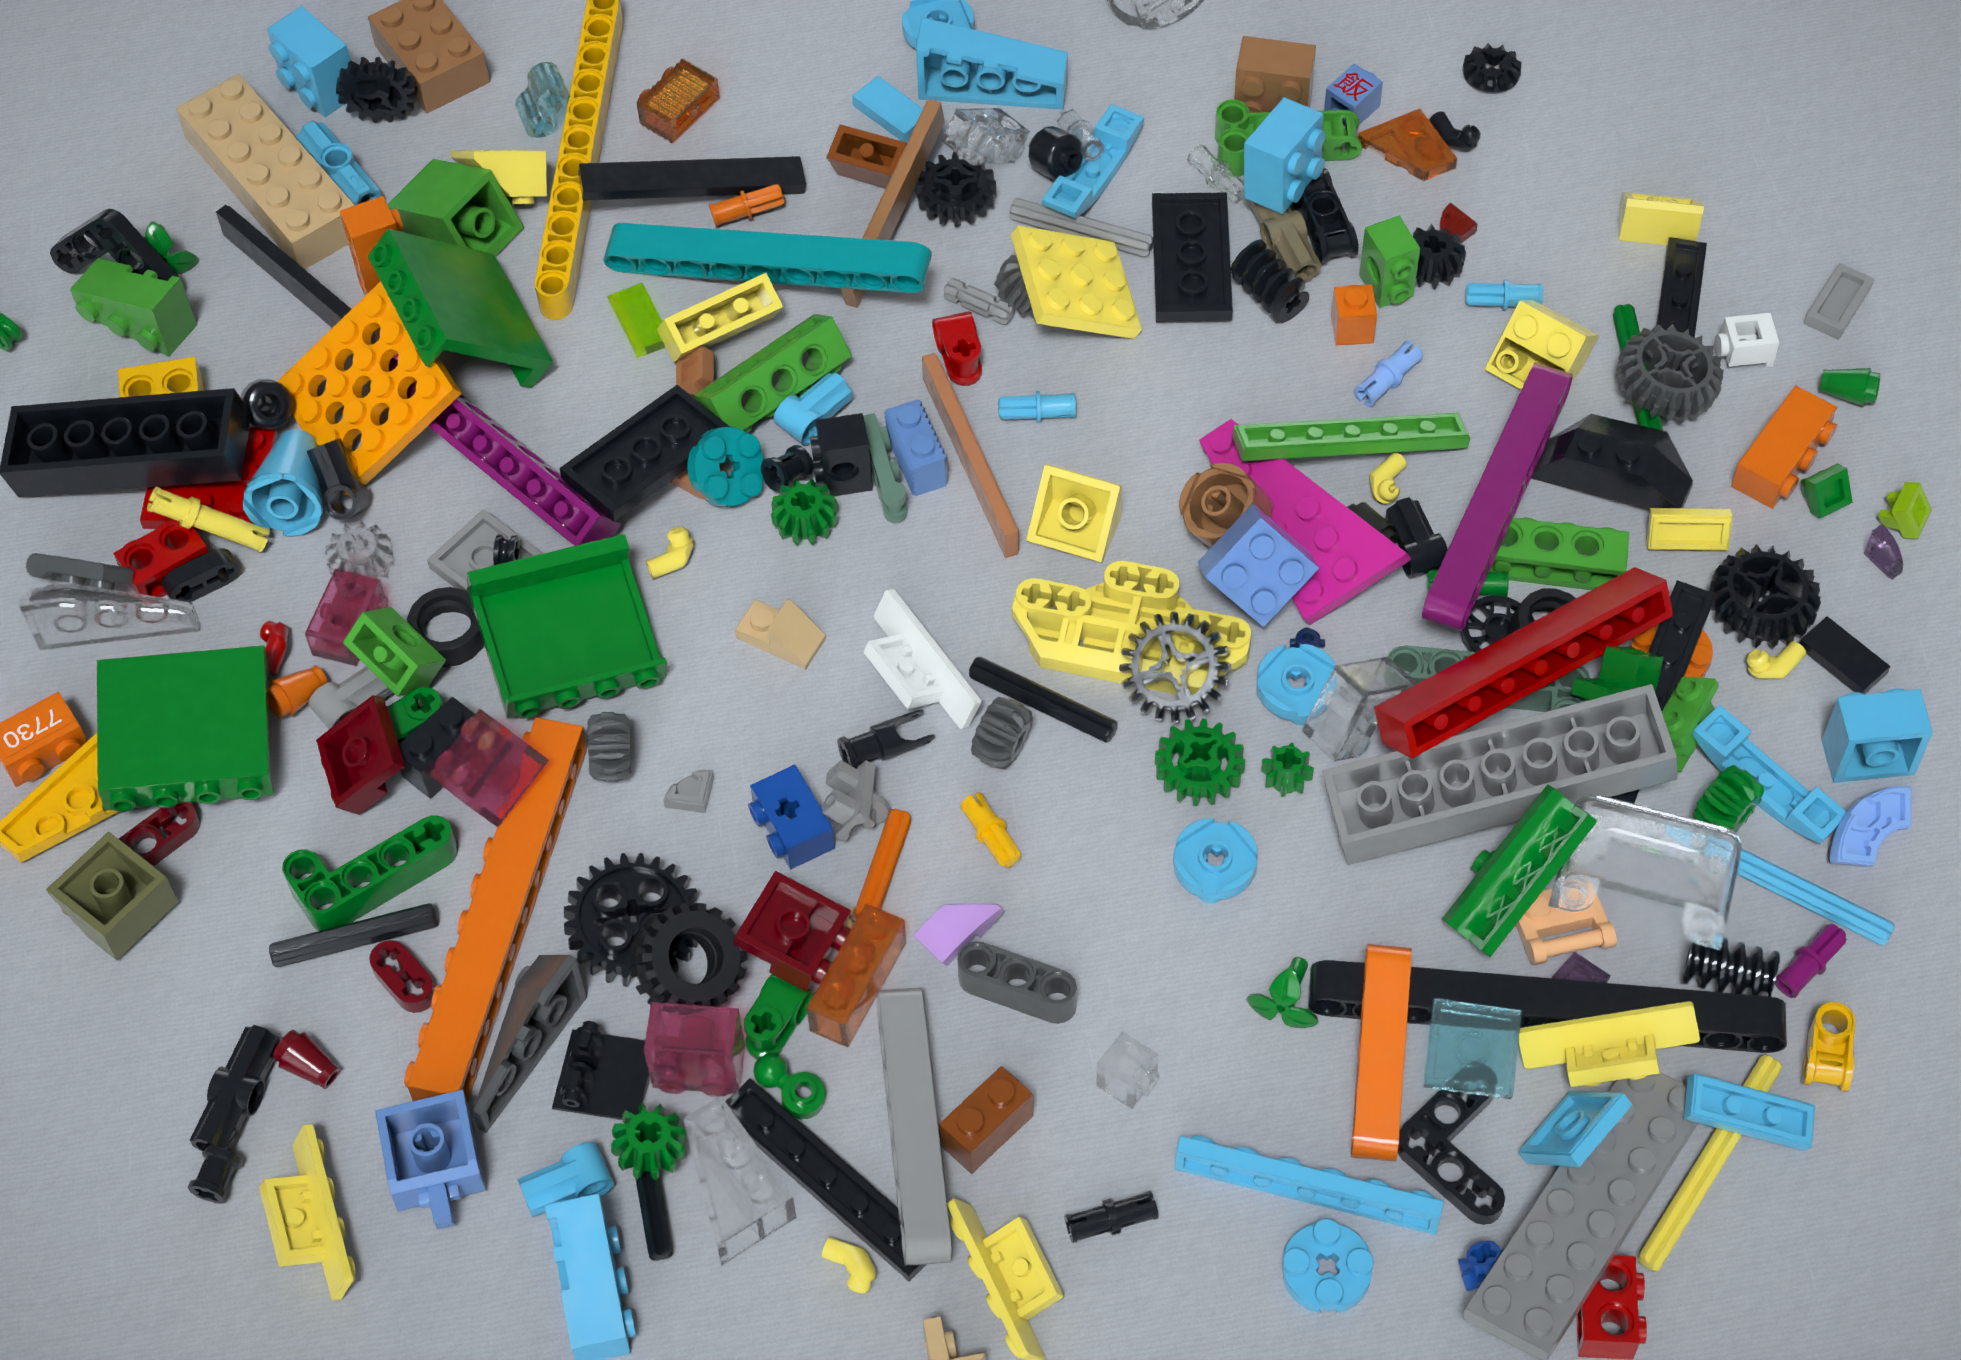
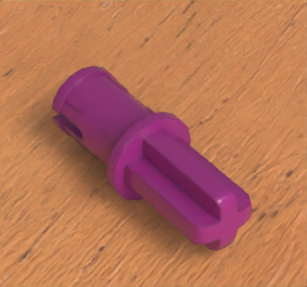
(1810, 960)

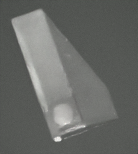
(90, 615)

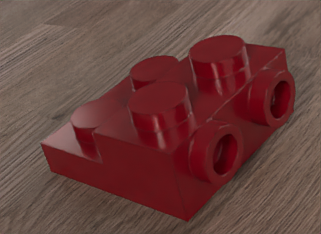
(360, 756)
(794, 931)

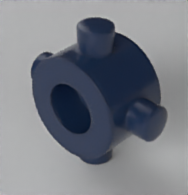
(1307, 636)

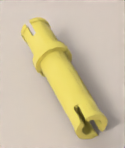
(192, 513)

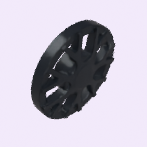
(1495, 626)

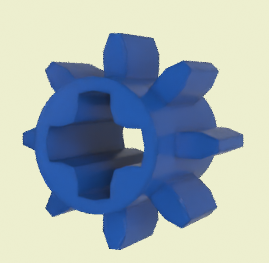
(1478, 1263)

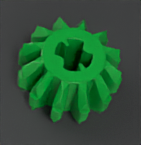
(804, 511)
(1730, 799)
(650, 1128)

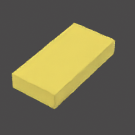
(1689, 529)

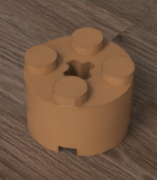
(1217, 499)

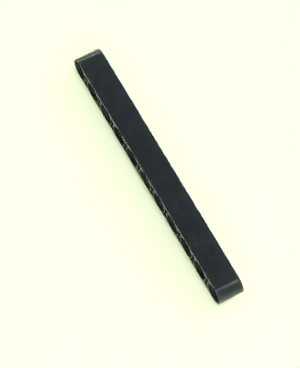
(1722, 1019)

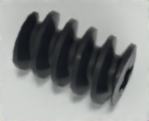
(1269, 281)
(1732, 968)

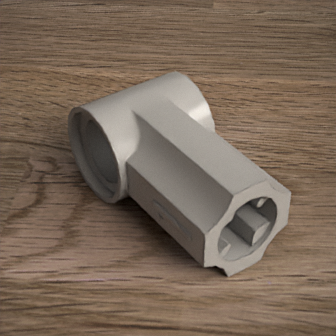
(335, 701)

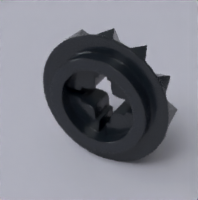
(1490, 78)

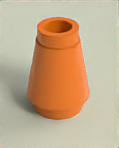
(293, 691)

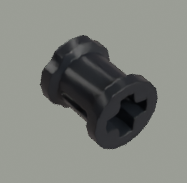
(787, 467)
(214, 1174)

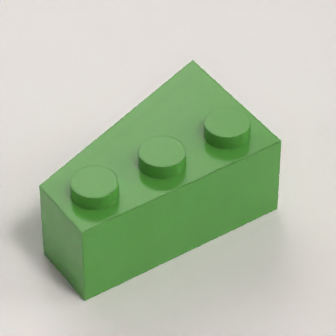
(135, 305)

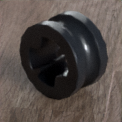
(506, 549)

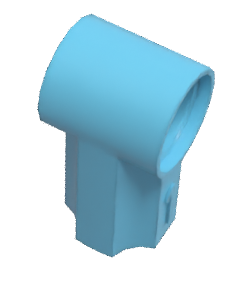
(821, 401)
(577, 1175)

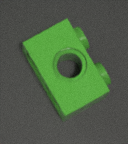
(1389, 261)
(394, 651)

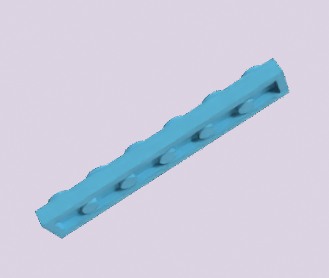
(1318, 1187)

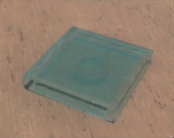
(1472, 1048)

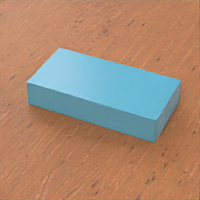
(888, 108)

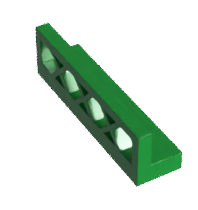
(1519, 870)

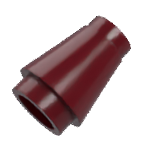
(305, 1059)

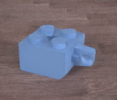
(433, 1176)

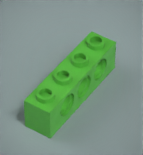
(825, 355)
(1564, 561)

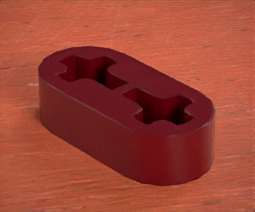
(395, 982)

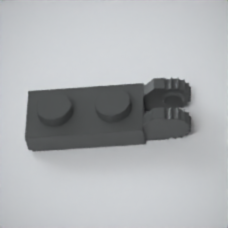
(77, 570)

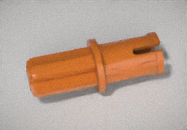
(746, 204)

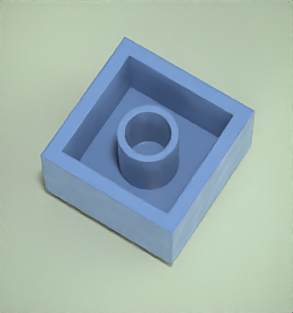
(1258, 565)

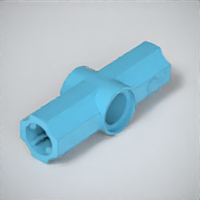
(337, 162)

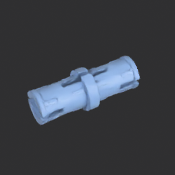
(1388, 373)

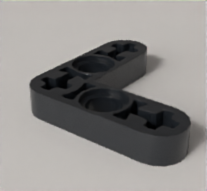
(108, 232)
(1439, 1137)

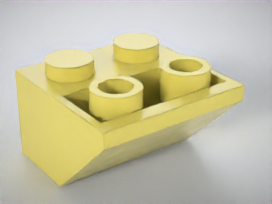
(1539, 337)

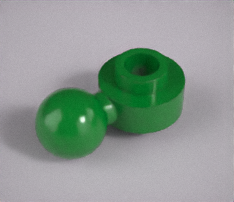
(772, 1072)

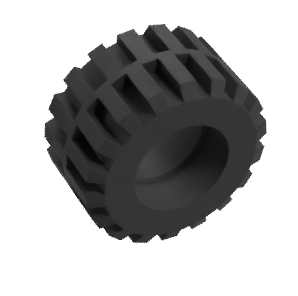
(714, 937)

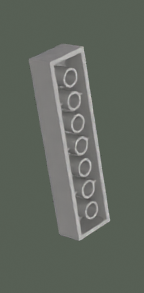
(1499, 772)

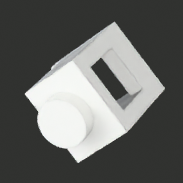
(1748, 340)

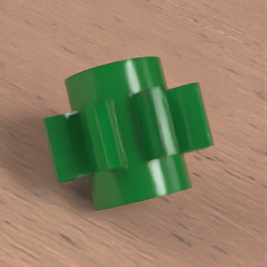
(1287, 769)

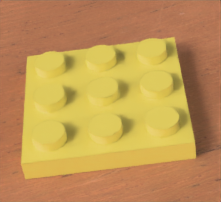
(1075, 282)

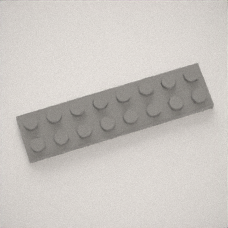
(1582, 1221)

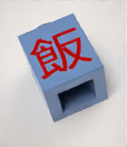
(1356, 92)

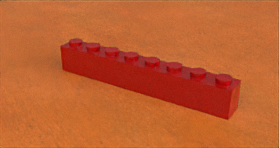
(1523, 662)

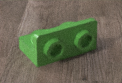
(1685, 711)

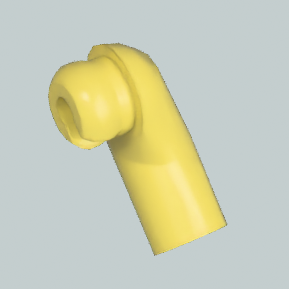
(1775, 667)

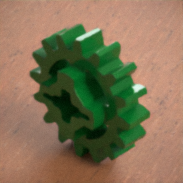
(1199, 762)

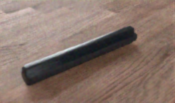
(1043, 699)
(353, 935)

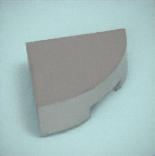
(691, 792)

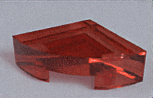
(1457, 222)

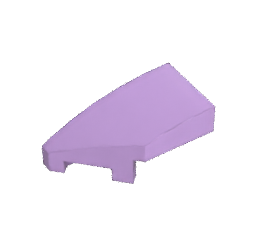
(955, 926)

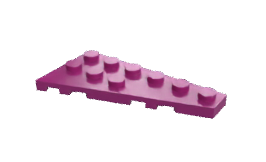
(1343, 544)

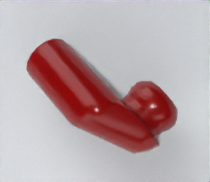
(277, 639)

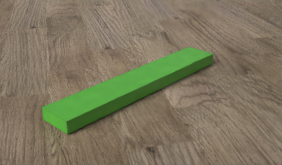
(1350, 436)

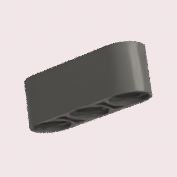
(1028, 998)

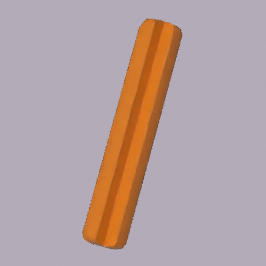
(884, 860)

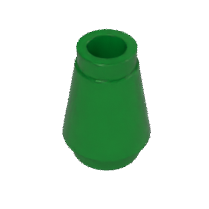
(1853, 385)

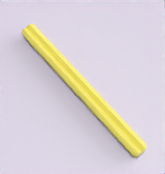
(1701, 1176)

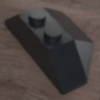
(1616, 463)

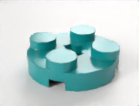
(746, 458)

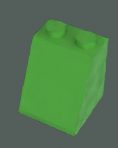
(457, 207)

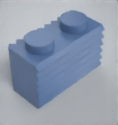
(916, 447)

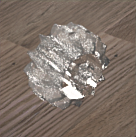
(361, 551)

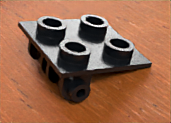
(601, 1074)

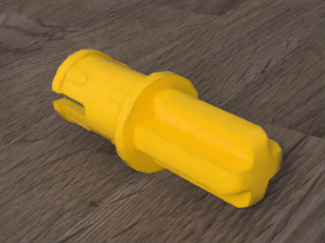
(990, 830)

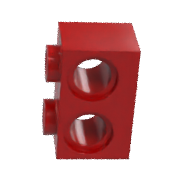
(158, 554)
(1613, 1307)

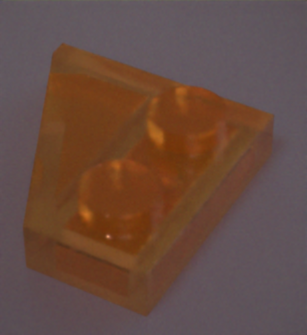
(1411, 144)

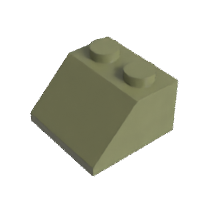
(113, 895)

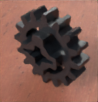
(376, 89)
(955, 189)

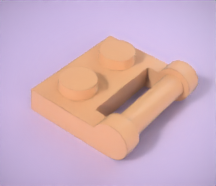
(1547, 921)

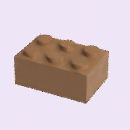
(432, 48)

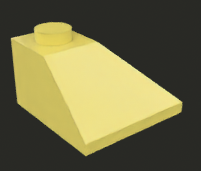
(517, 171)

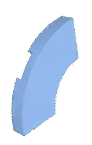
(1868, 824)

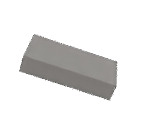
(1839, 301)

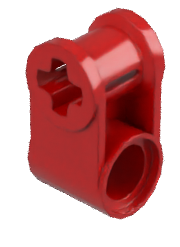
(959, 347)

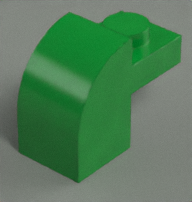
(1620, 671)

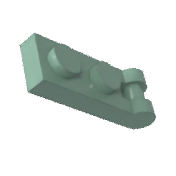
(885, 472)

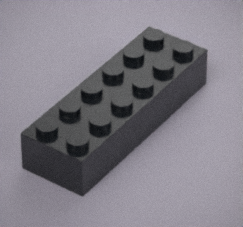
(125, 443)

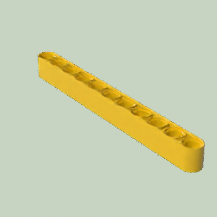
(580, 143)

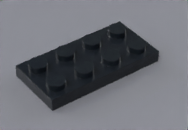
(1191, 257)
(640, 453)

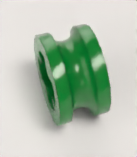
(8, 332)

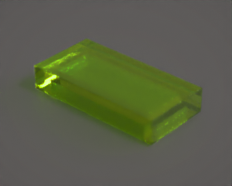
(637, 319)

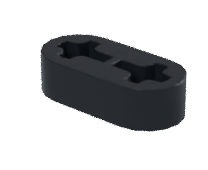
(201, 576)

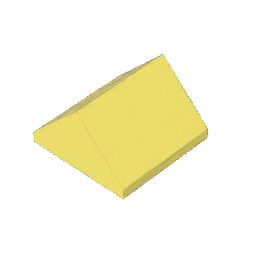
(1657, 218)
(1075, 513)

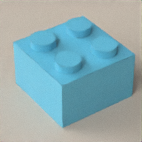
(308, 59)
(1283, 155)
(1876, 735)

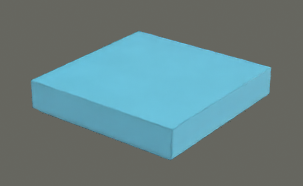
(1575, 1128)

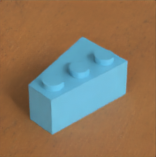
(589, 1279)

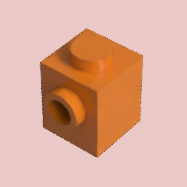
(1353, 314)

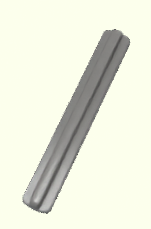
(1052, 220)

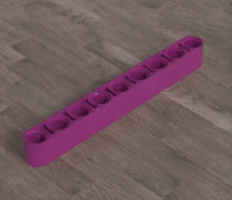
(1497, 497)

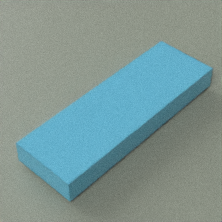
(1749, 1112)

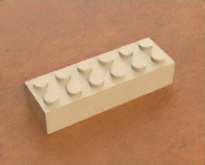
(267, 170)

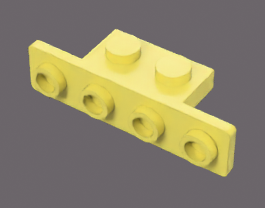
(1609, 1044)
(305, 1218)
(1013, 1273)

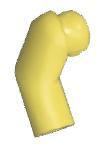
(1383, 476)
(675, 556)
(856, 1262)

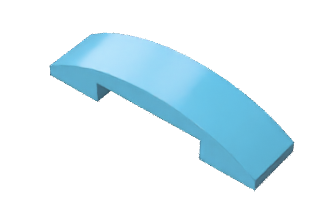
(1081, 189)
(1784, 798)

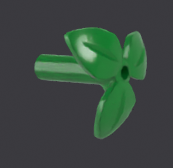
(159, 239)
(1285, 992)

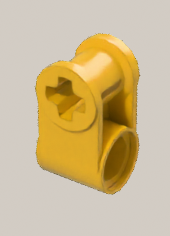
(1830, 1055)

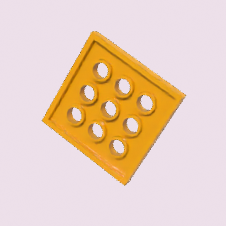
(388, 388)

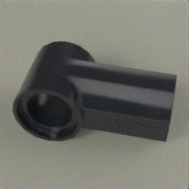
(337, 474)
(1416, 537)

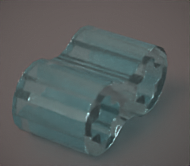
(542, 100)

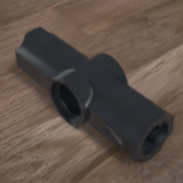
(236, 1089)

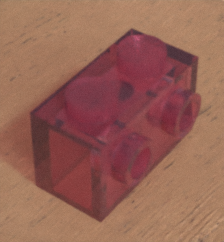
(337, 612)

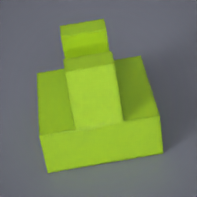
(1908, 511)

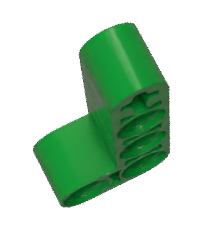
(429, 836)

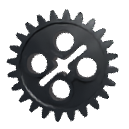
(625, 885)

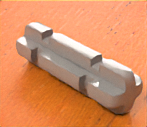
(978, 301)

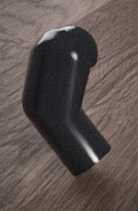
(1455, 138)

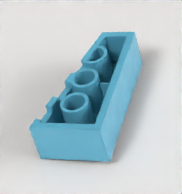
(987, 68)

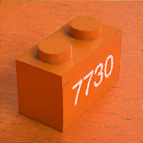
(39, 739)

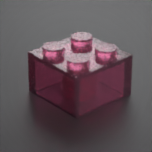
(488, 767)
(694, 1048)

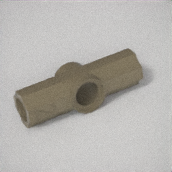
(1288, 239)

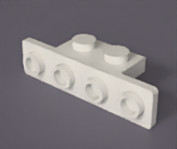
(917, 665)

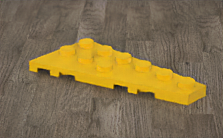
(57, 807)

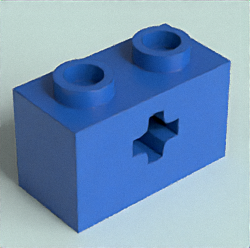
(785, 798)

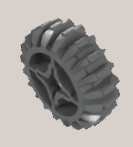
(1671, 363)

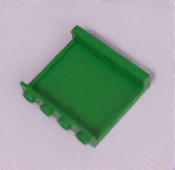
(458, 303)
(565, 627)
(183, 728)

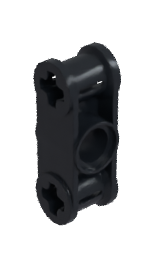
(1326, 219)

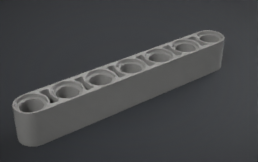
(913, 1127)

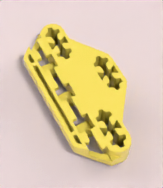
(1108, 615)

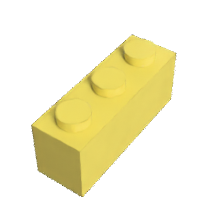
(720, 317)

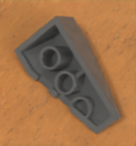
(537, 1013)

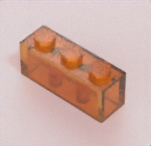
(856, 975)

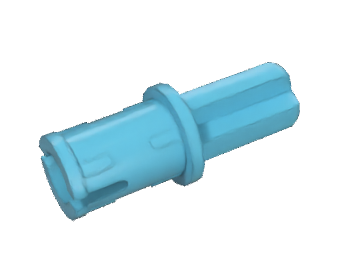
(1502, 294)
(1037, 406)

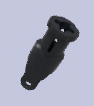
(880, 741)

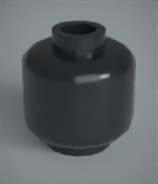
(1055, 152)
(279, 408)

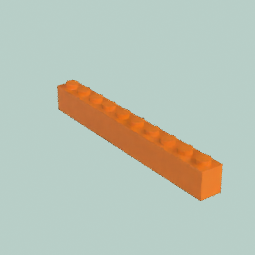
(496, 920)

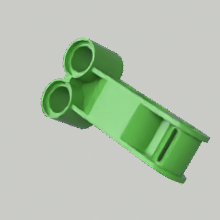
(1236, 125)

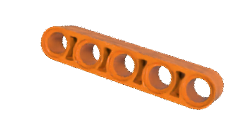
(1381, 1053)

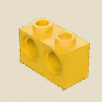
(161, 378)

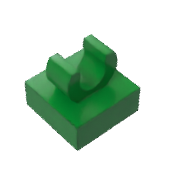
(1827, 490)

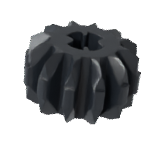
(1439, 257)

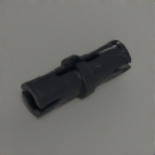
(1111, 1216)

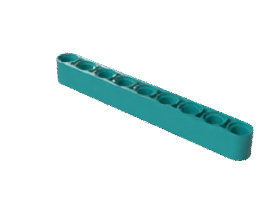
(783, 256)

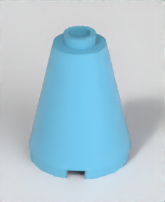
(285, 487)

